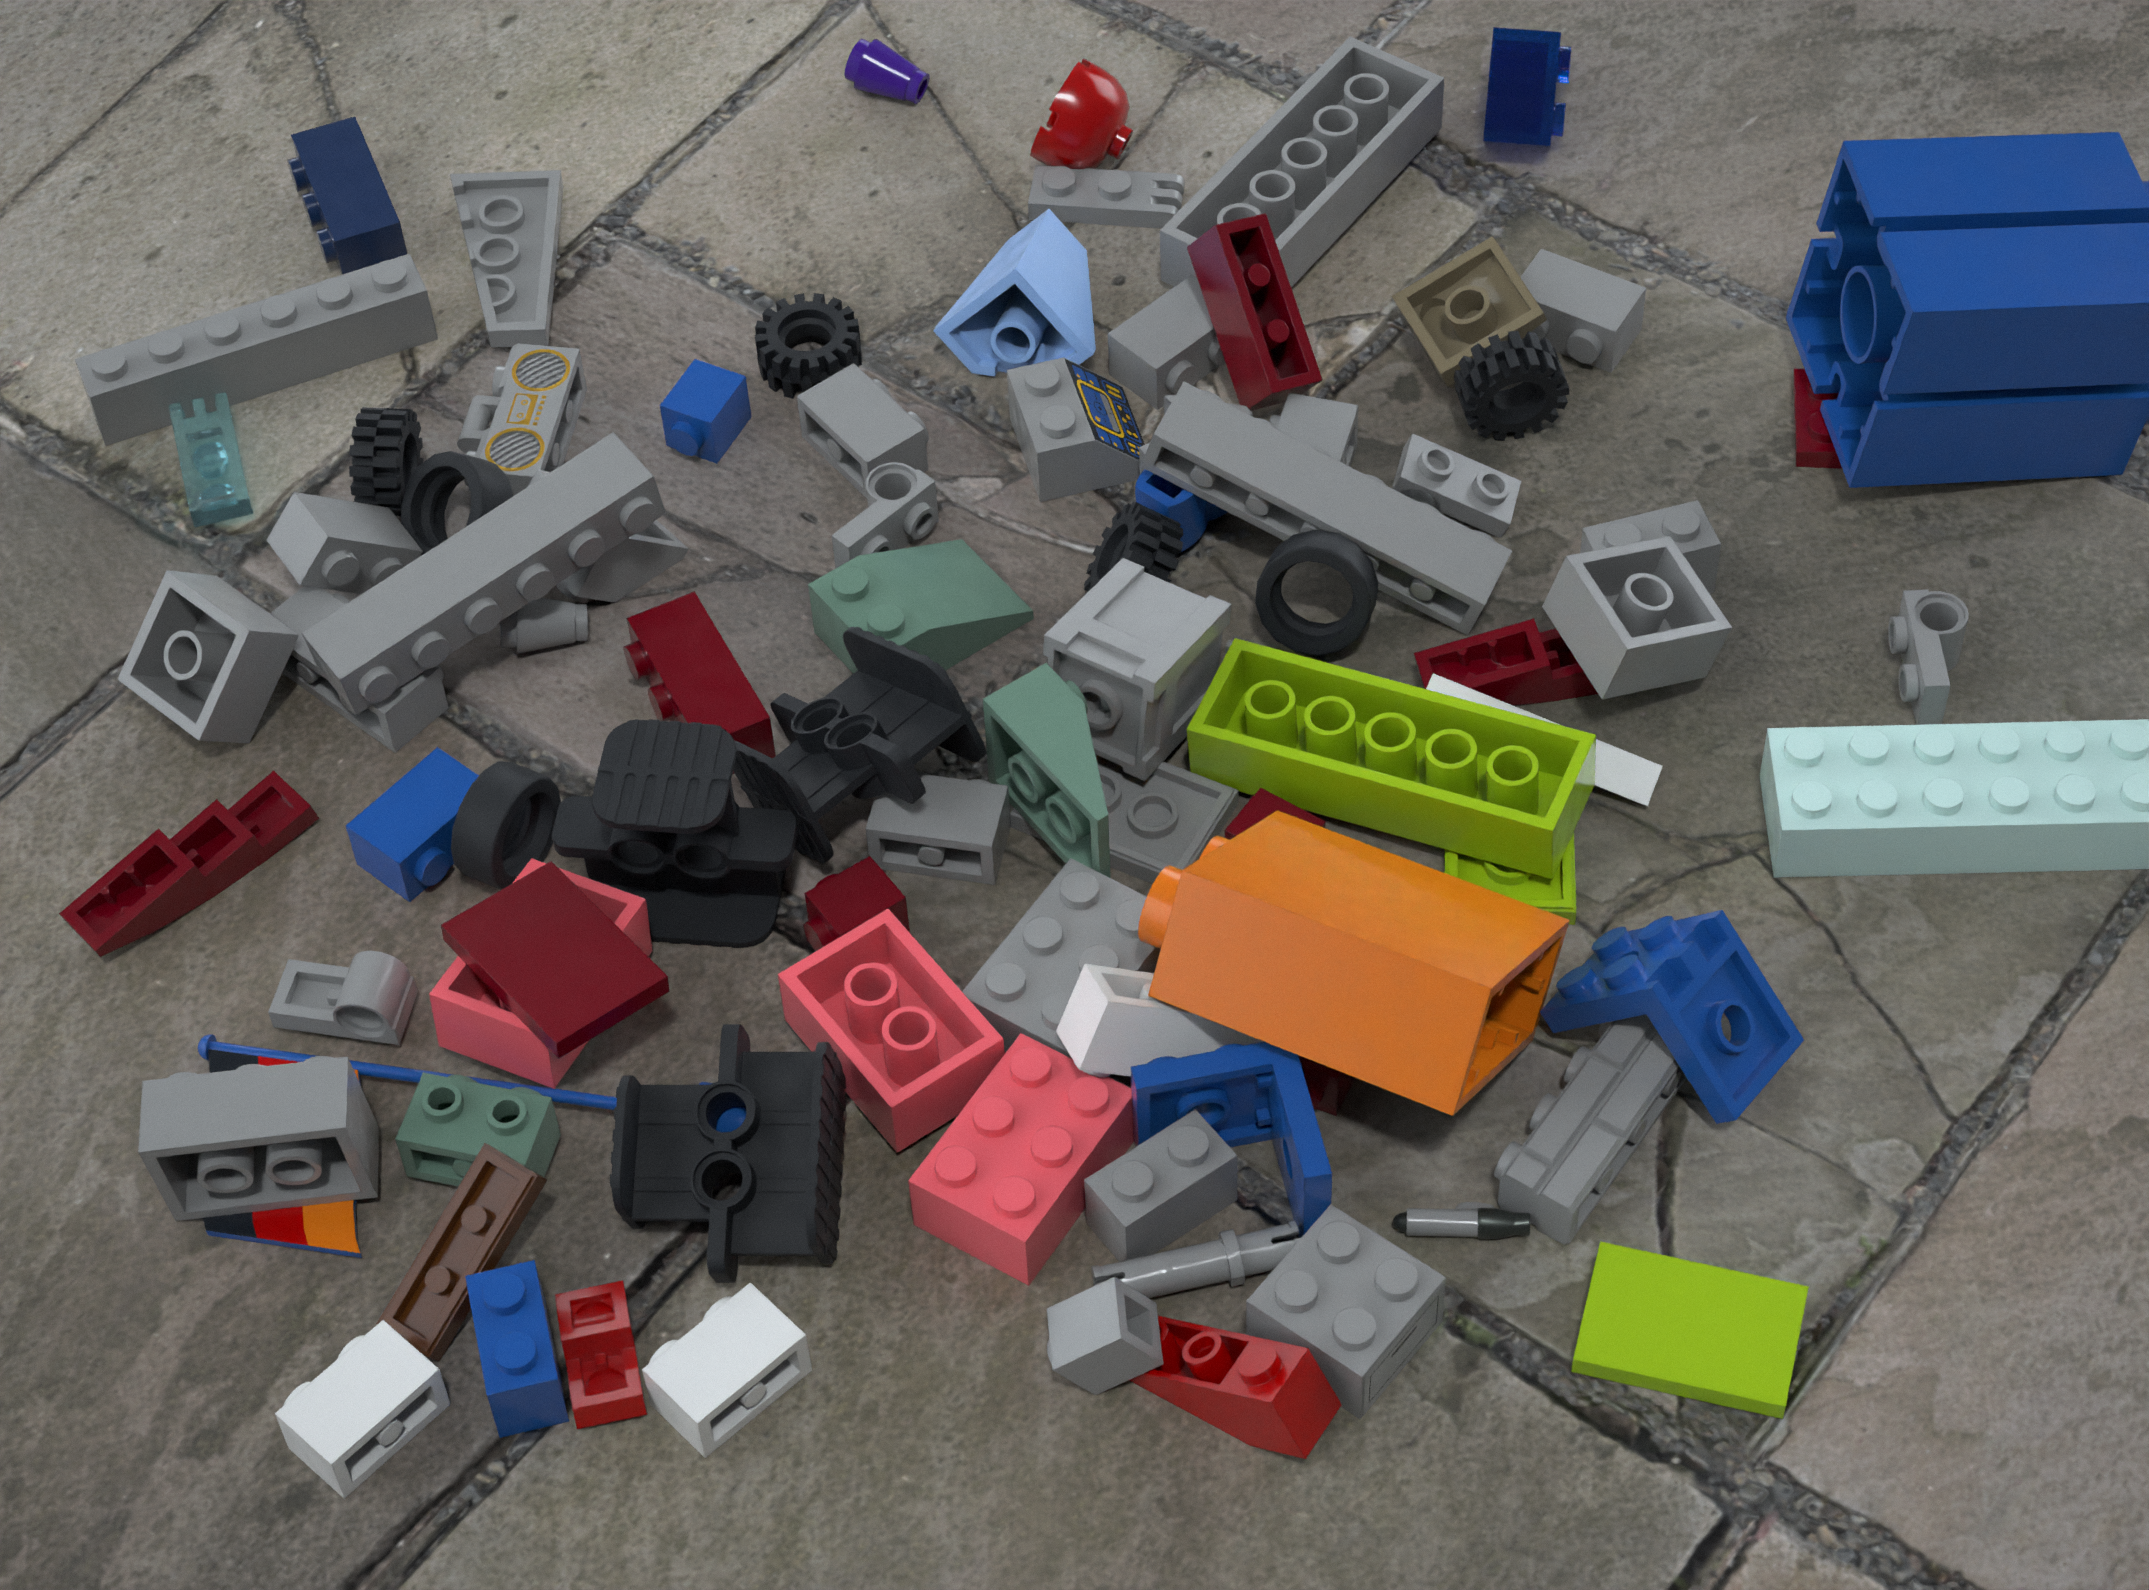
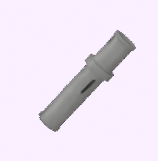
(1204, 1263)

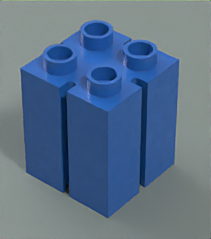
(1979, 308)

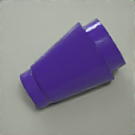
(884, 72)

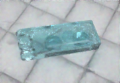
(211, 462)

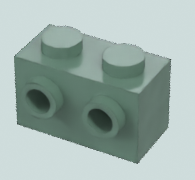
(457, 1115)

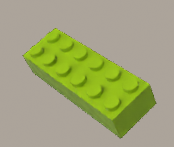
(1394, 757)

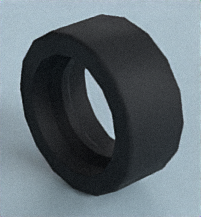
(434, 482)
(1294, 630)
(504, 823)

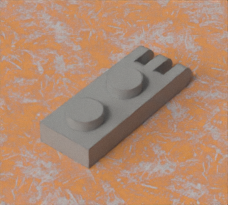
(1106, 196)

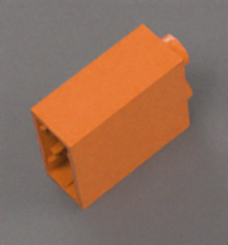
(1353, 958)

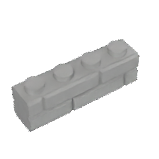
(1589, 1128)

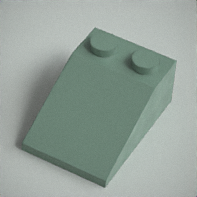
(920, 597)
(1048, 760)

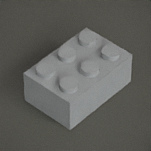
(1036, 967)
(259, 1138)

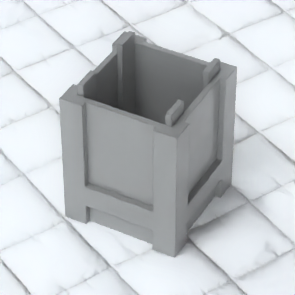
(1140, 661)

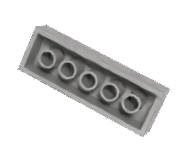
(1316, 158)

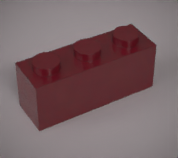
(1254, 312)
(695, 672)

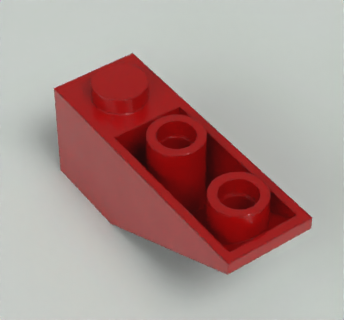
(1244, 1386)

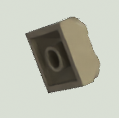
(1466, 305)

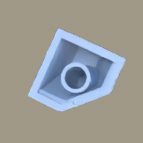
(1025, 304)

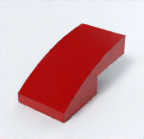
(600, 1354)

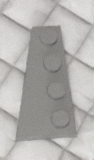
(512, 249)

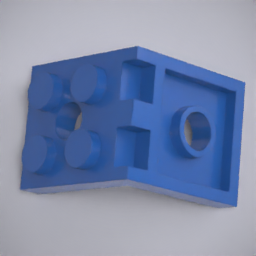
(1684, 981)
(1247, 1098)

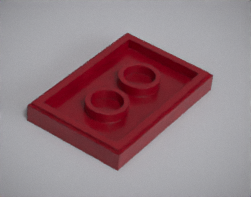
(555, 959)

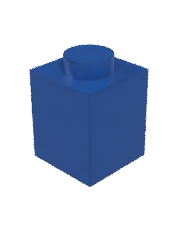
(705, 411)

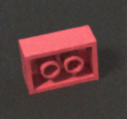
(897, 1025)
(482, 1027)
(1017, 1159)

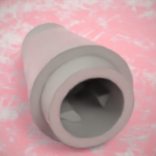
(544, 625)

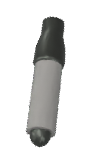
(1466, 1220)

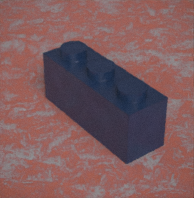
(345, 196)

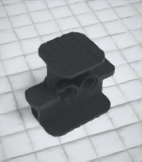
(859, 738)
(674, 835)
(785, 1151)

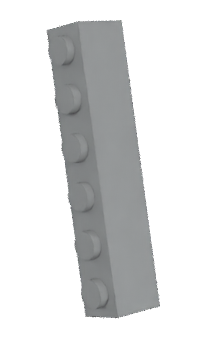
(258, 347)
(1300, 488)
(484, 573)

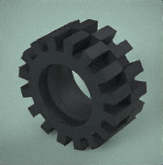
(802, 324)
(1507, 363)
(384, 455)
(1140, 537)

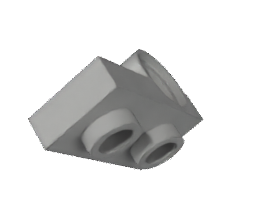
(1457, 485)
(898, 512)
(1930, 643)
(355, 1002)

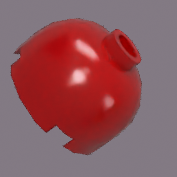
(1085, 120)

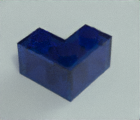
(1524, 87)

